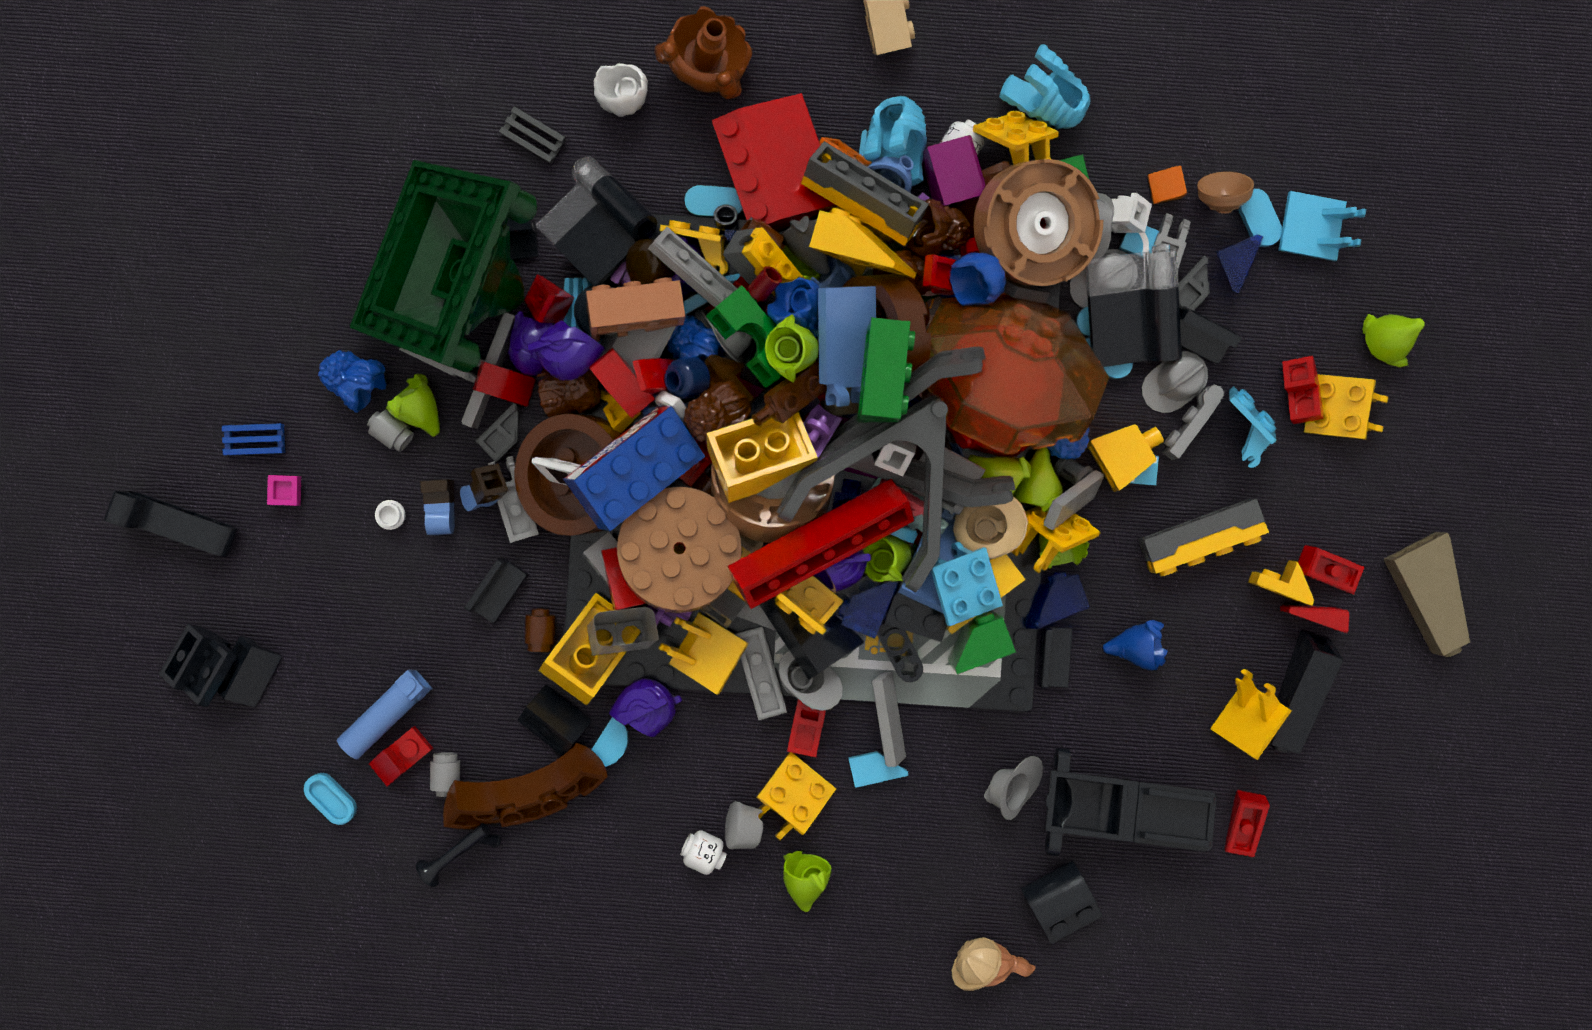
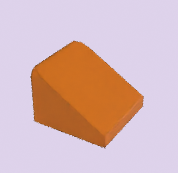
(1167, 185)

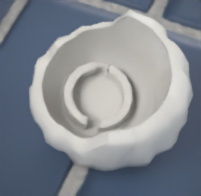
(620, 88)

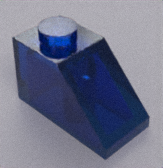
(1057, 600)
(867, 608)

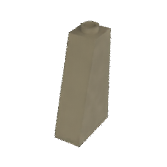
(1432, 592)

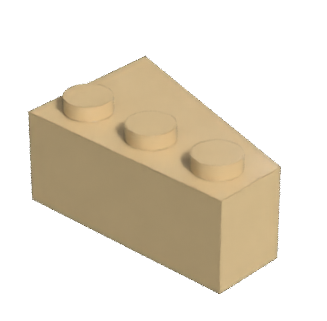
(888, 25)

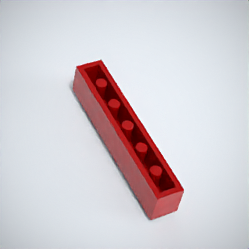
(821, 543)

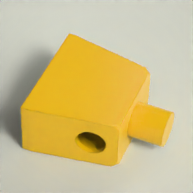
(1125, 454)

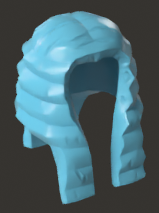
(1054, 98)
(897, 131)

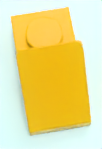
(1292, 583)

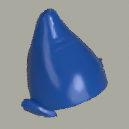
(1139, 645)

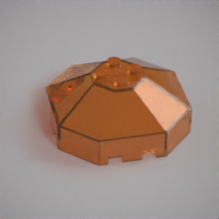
(1035, 378)

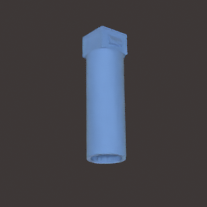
(383, 713)

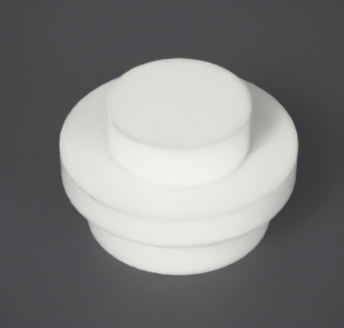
(390, 514)

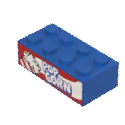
(634, 467)

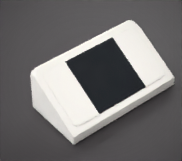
(554, 469)

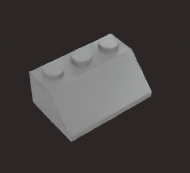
(638, 344)

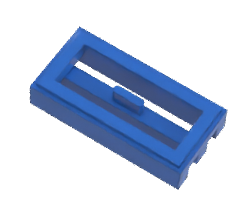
(228, 440)

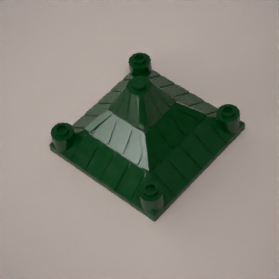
(444, 264)

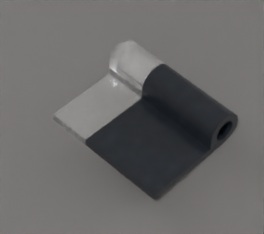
(596, 222)
(1135, 307)

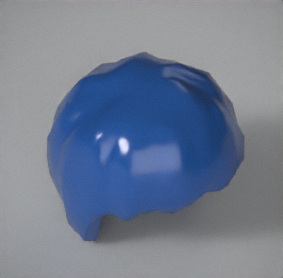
(977, 279)

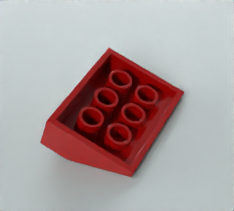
(767, 159)

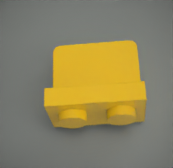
(811, 602)

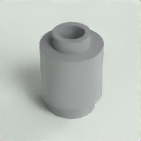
(389, 430)
(443, 771)

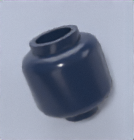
(687, 377)

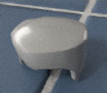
(743, 826)

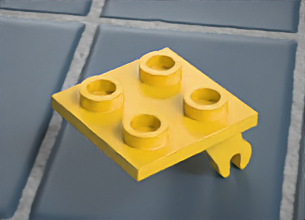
(1016, 133)
(709, 240)
(1346, 407)
(1064, 537)
(706, 652)
(1251, 717)
(795, 795)

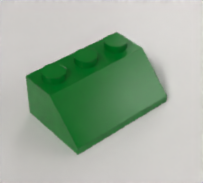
(885, 371)
(981, 642)

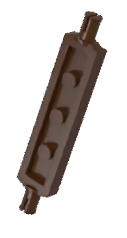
(789, 397)

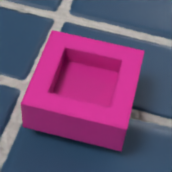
(284, 490)

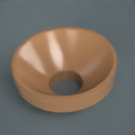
(1225, 190)

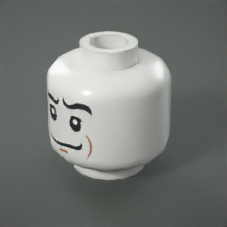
(703, 852)

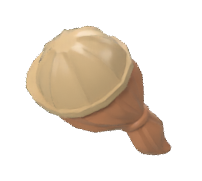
(986, 964)

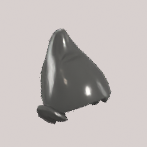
(798, 239)

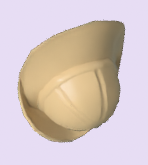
(975, 528)

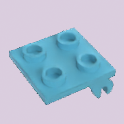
(1314, 226)
(1261, 430)
(966, 584)

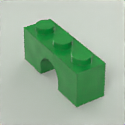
(743, 314)

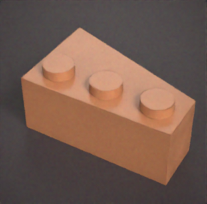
(634, 307)

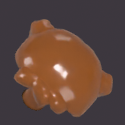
(707, 52)

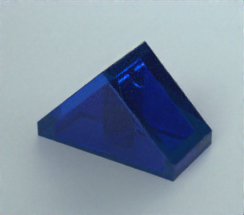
(1239, 259)

